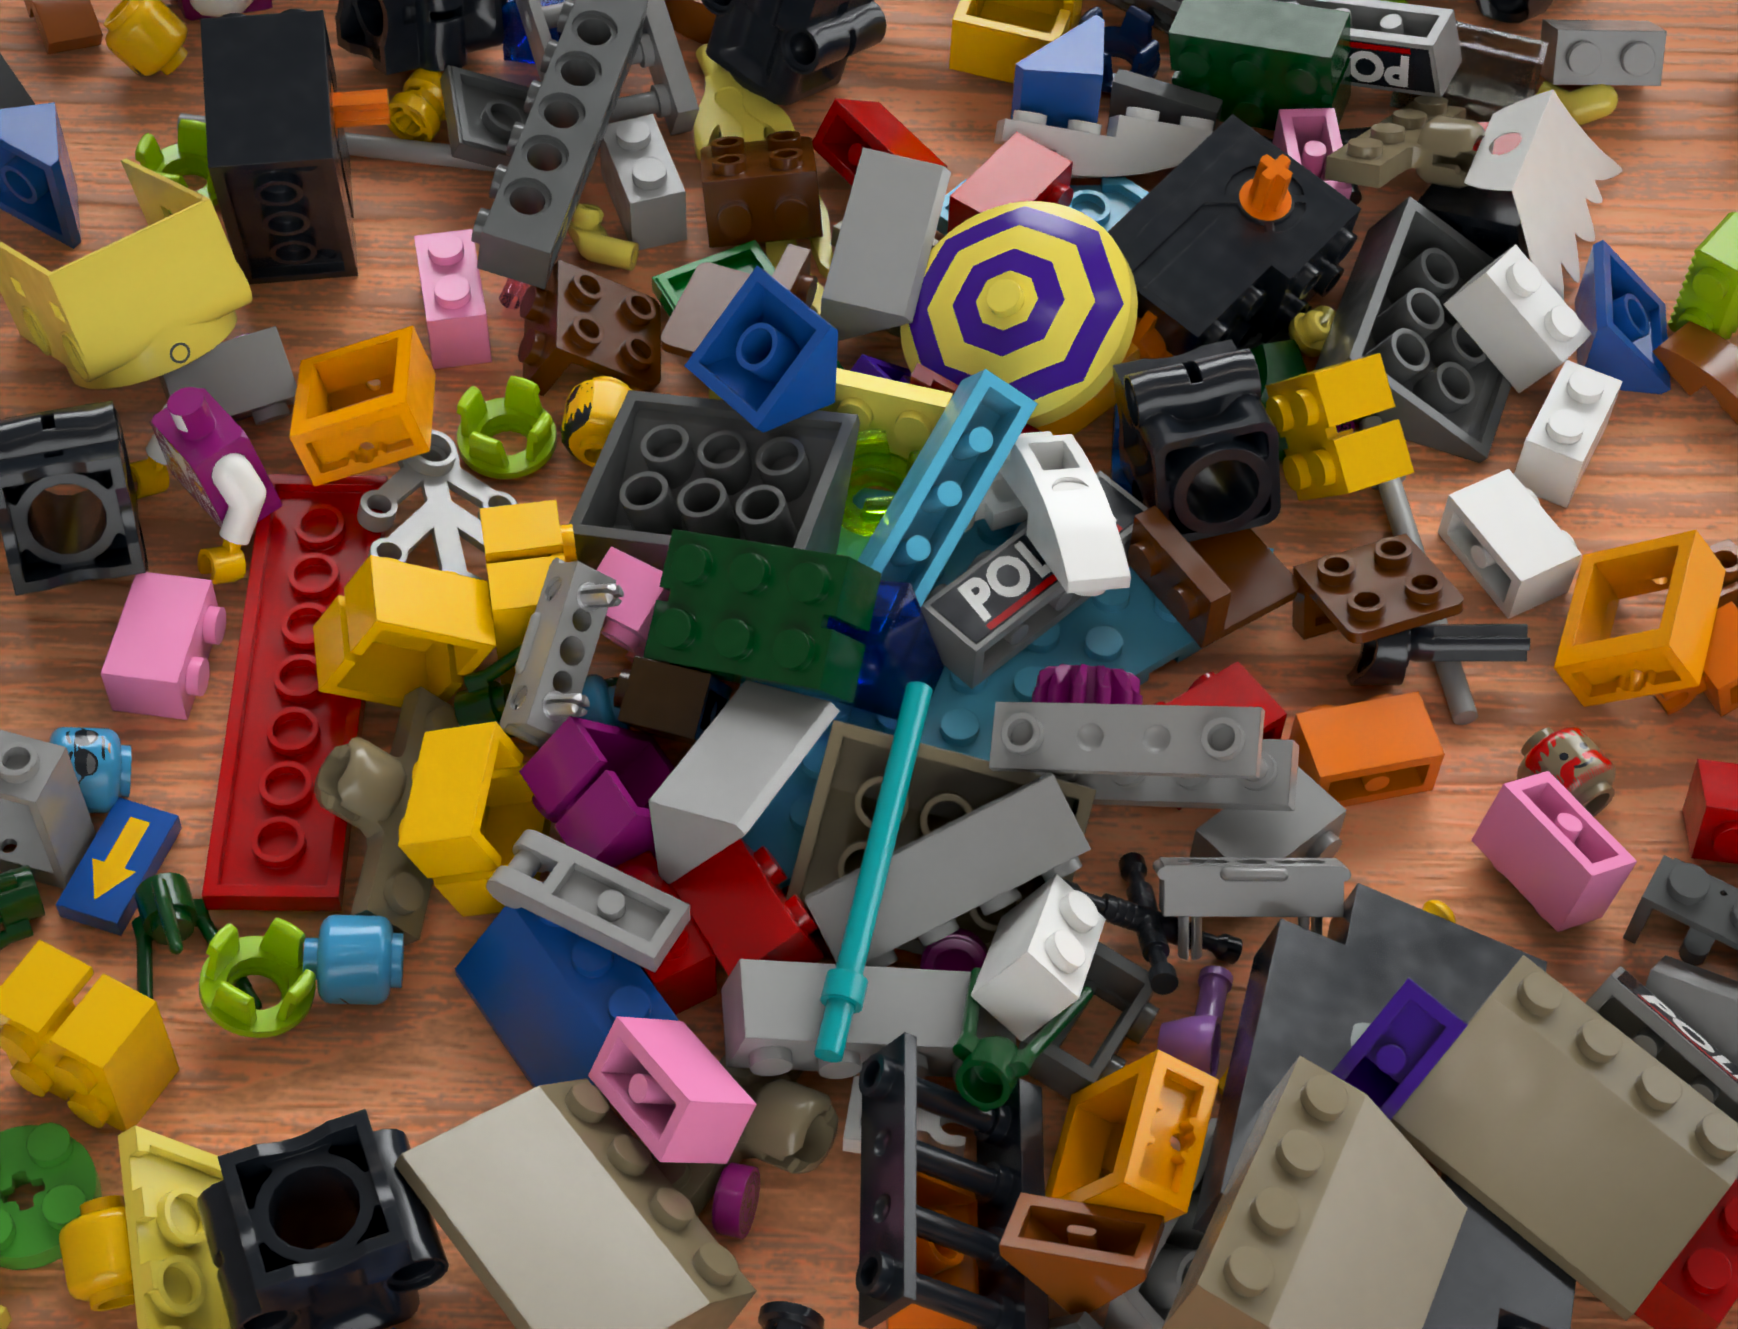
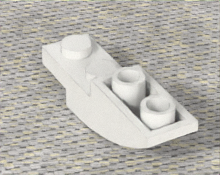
(1131, 146)
(1067, 513)

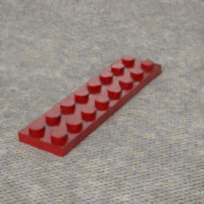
(268, 832)

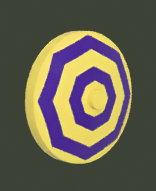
(1029, 298)

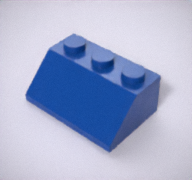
(553, 994)

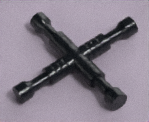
(1152, 928)

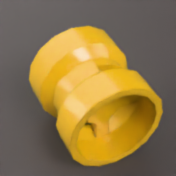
(419, 107)

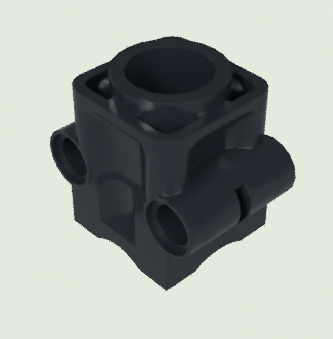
(418, 32)
(791, 45)
(1199, 440)
(68, 537)
(311, 1192)

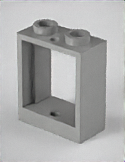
(41, 810)

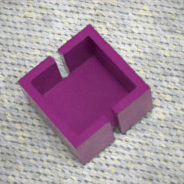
(598, 787)

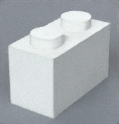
(1517, 319)
(1566, 432)
(1509, 543)
(1039, 957)

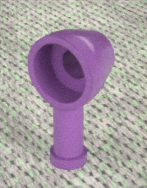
(1198, 1037)

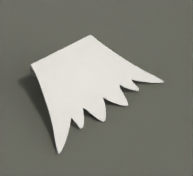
(1548, 178)

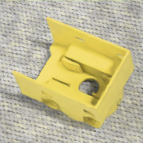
(138, 301)

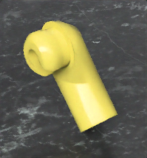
(1587, 102)
(595, 243)
(1312, 329)

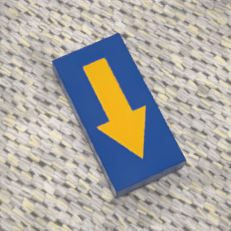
(119, 858)

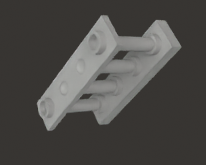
(658, 49)
(1150, 753)

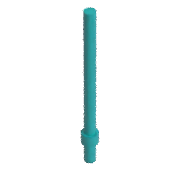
(845, 985)

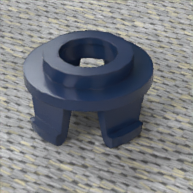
(1130, 42)

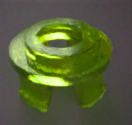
(873, 467)

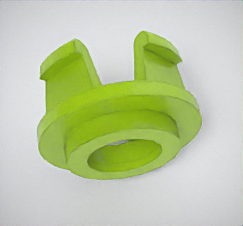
(180, 159)
(516, 412)
(274, 956)

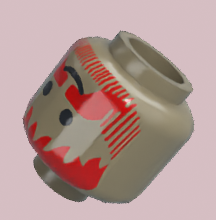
(1573, 762)

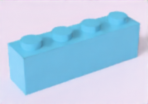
(947, 482)

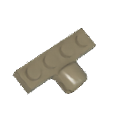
(1418, 136)
(372, 794)
(788, 1129)

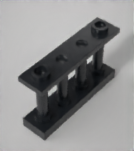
(1007, 1164)

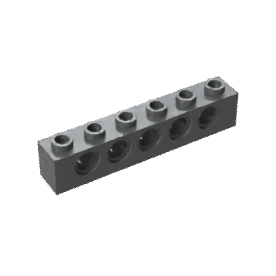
(559, 140)

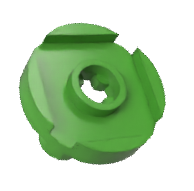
(64, 1168)

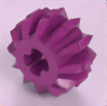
(1086, 685)

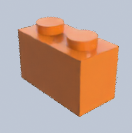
(1369, 748)

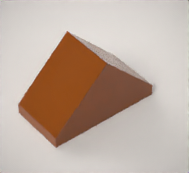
(1080, 1249)

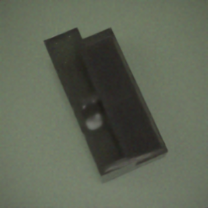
(1493, 72)

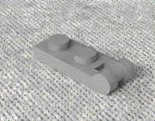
(590, 899)

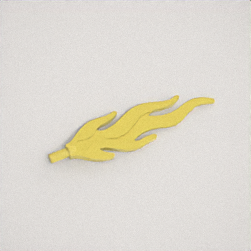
(735, 111)

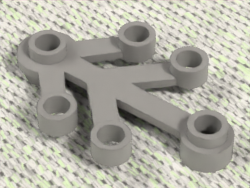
(439, 516)

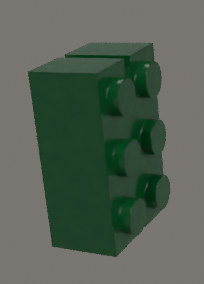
(1262, 56)
(762, 614)

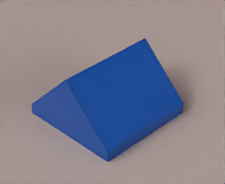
(1063, 76)
(38, 173)
(1624, 323)
(769, 355)

